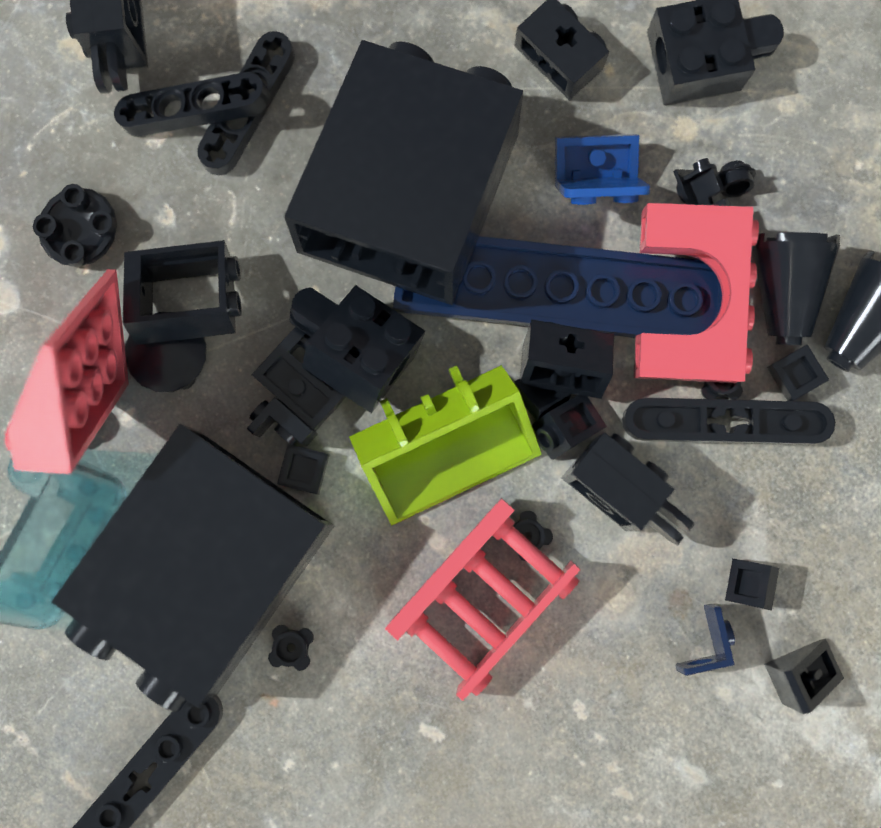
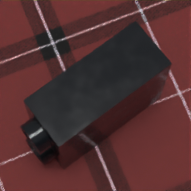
(406, 169)
(190, 570)

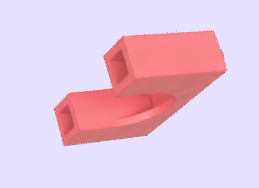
(724, 242)

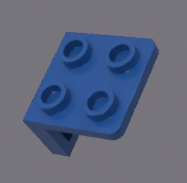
(599, 168)

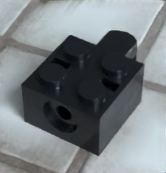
(110, 36)
(708, 47)
(355, 344)
(626, 487)

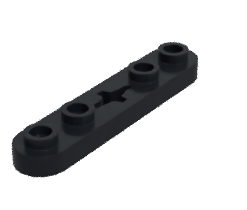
(767, 421)
(169, 748)

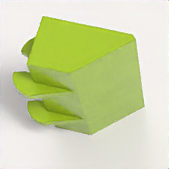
(446, 443)

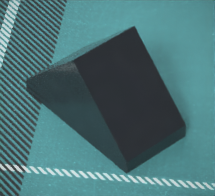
(805, 676)

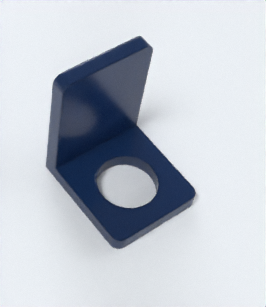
(722, 638)

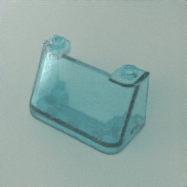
(52, 538)

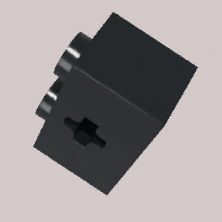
(561, 47)
(567, 359)

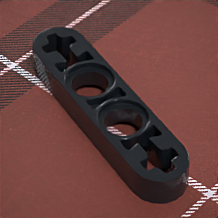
(280, 68)
(191, 97)

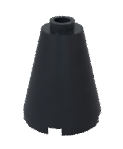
(793, 281)
(857, 329)

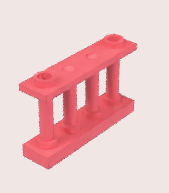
(443, 589)

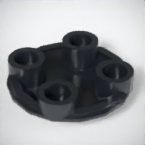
(76, 226)
(166, 364)

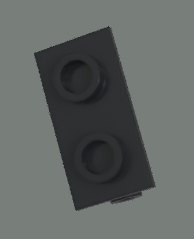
(700, 184)

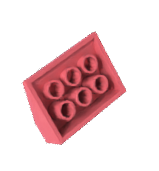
(71, 384)

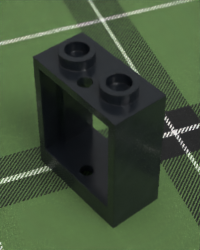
(178, 262)

